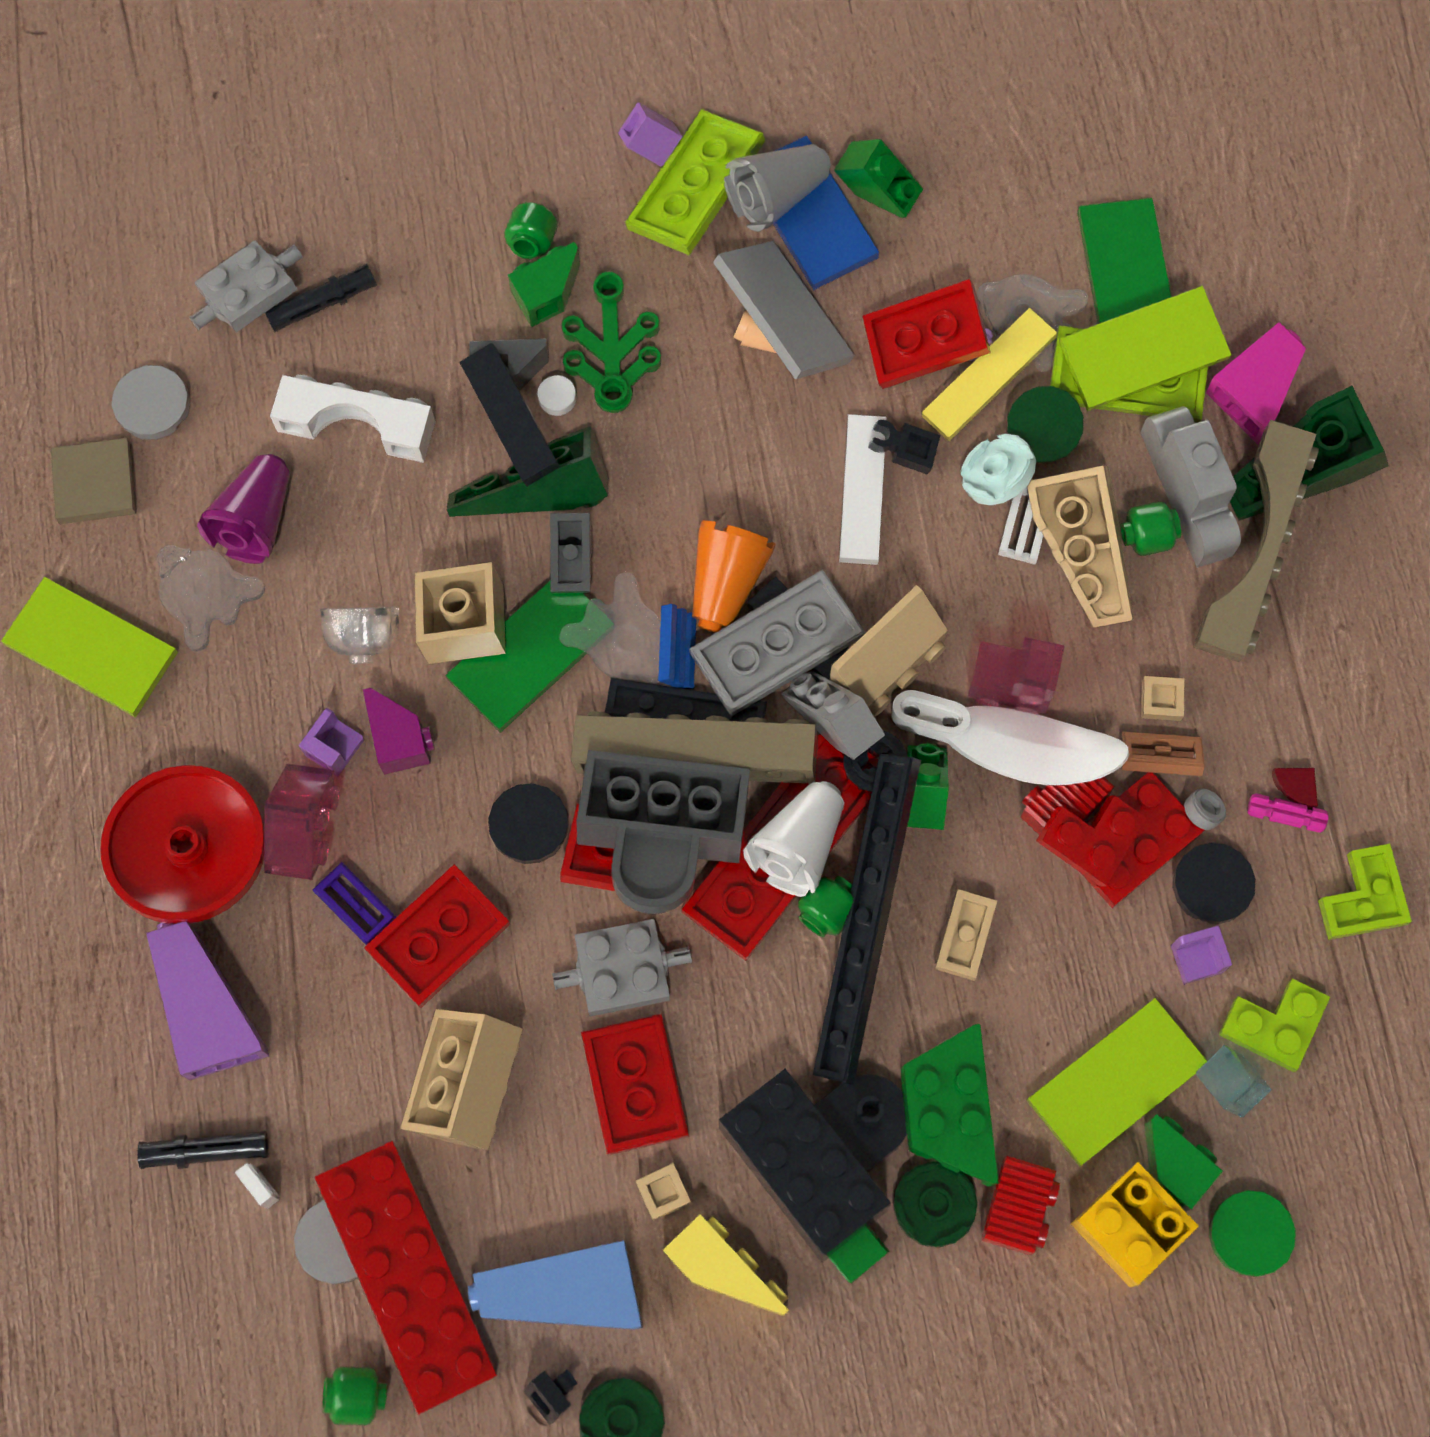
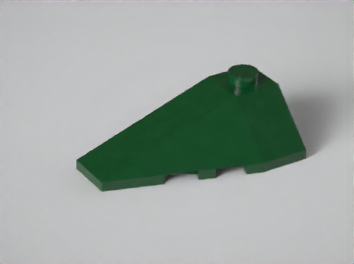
(1345, 454)
(576, 483)

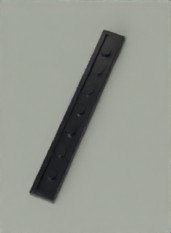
(867, 919)

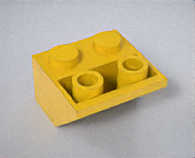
(1134, 1225)

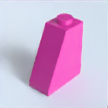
(1258, 380)

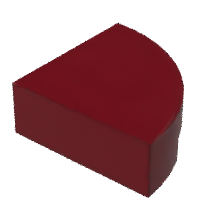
(1297, 785)

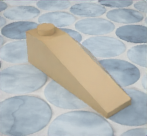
(1084, 533)

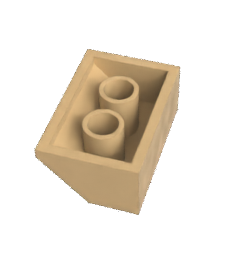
(892, 651)
(462, 1078)

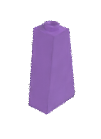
(201, 1009)

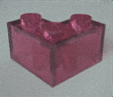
(1017, 677)
(296, 821)

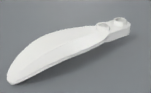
(1012, 740)

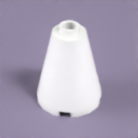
(798, 840)

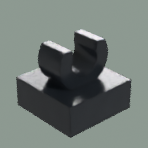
(549, 1395)

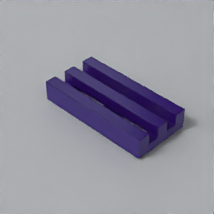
(331, 880)

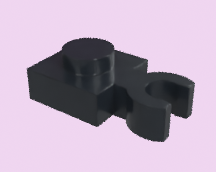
(911, 445)

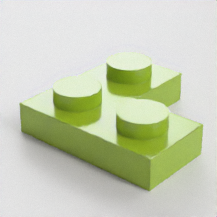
(1378, 898)
(1278, 1035)

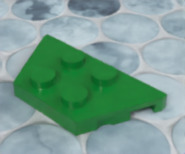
(951, 1107)

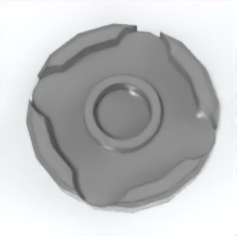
(150, 402)
(321, 1248)

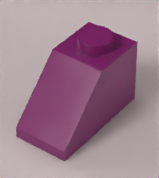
(396, 734)

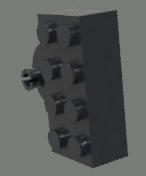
(820, 1154)

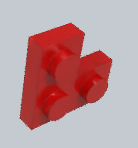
(1093, 848)

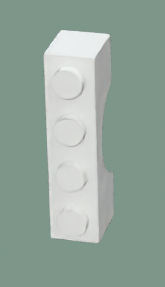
(307, 407)

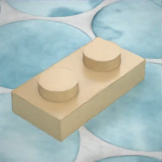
(966, 935)

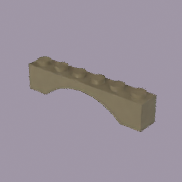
(1279, 466)

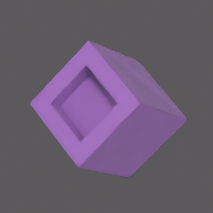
(650, 134)
(330, 742)
(1201, 955)

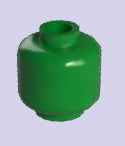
(530, 230)
(1151, 528)
(827, 907)
(353, 1395)

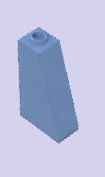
(567, 1289)

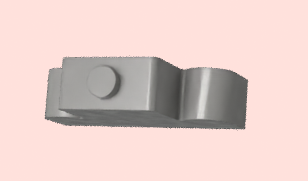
(1194, 482)

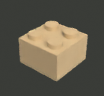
(459, 613)

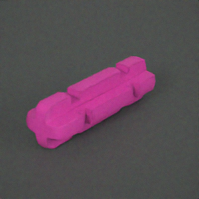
(1288, 813)

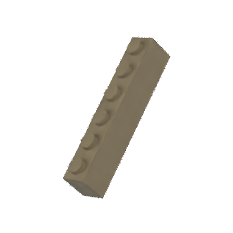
(769, 750)

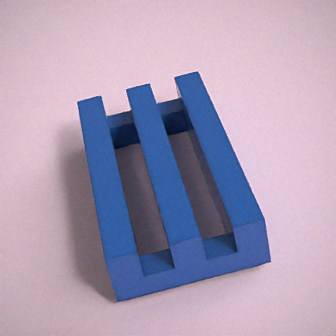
(676, 639)

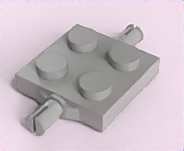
(245, 286)
(622, 967)

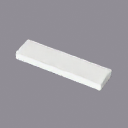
(861, 493)

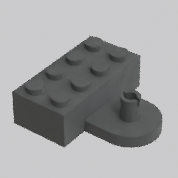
(660, 822)

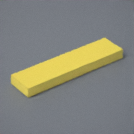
(989, 374)

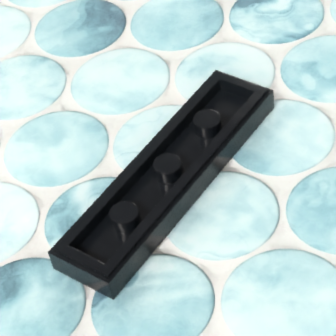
(509, 414)
(660, 701)

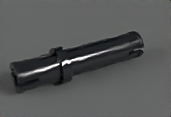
(328, 294)
(203, 1149)

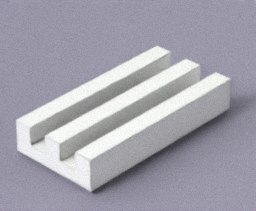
(1018, 553)

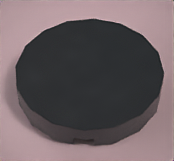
(528, 823)
(1214, 883)

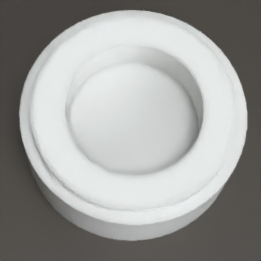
(557, 395)

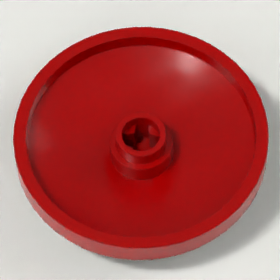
(183, 844)

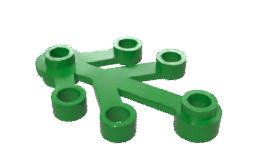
(611, 349)

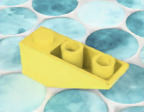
(714, 1265)

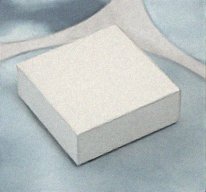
(257, 1185)

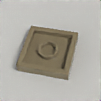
(93, 481)

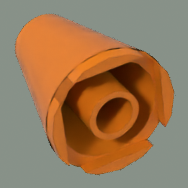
(726, 572)

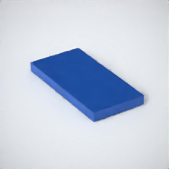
(825, 233)

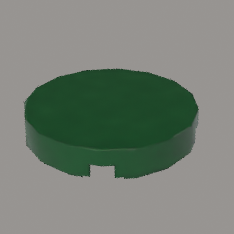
(1047, 421)
(935, 1205)
(621, 1410)

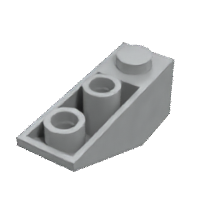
(837, 712)

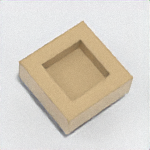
(1162, 698)
(663, 1191)

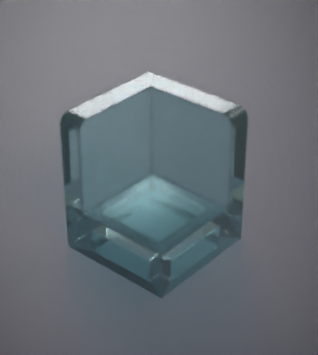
(1233, 1081)

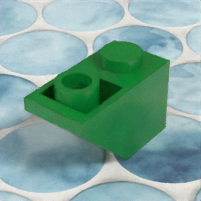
(878, 177)
(545, 284)
(931, 788)
(1177, 1164)

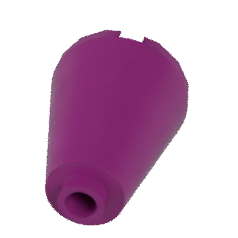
(248, 511)

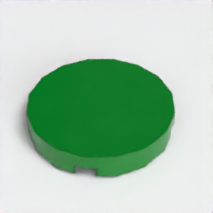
(1252, 1233)

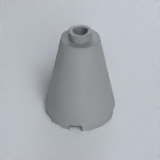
(774, 182)

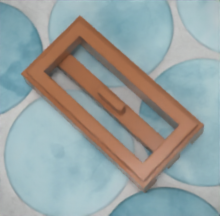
(1162, 758)

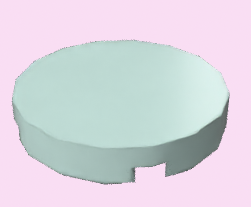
(998, 469)

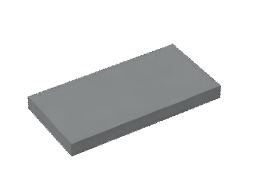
(783, 309)
(776, 642)

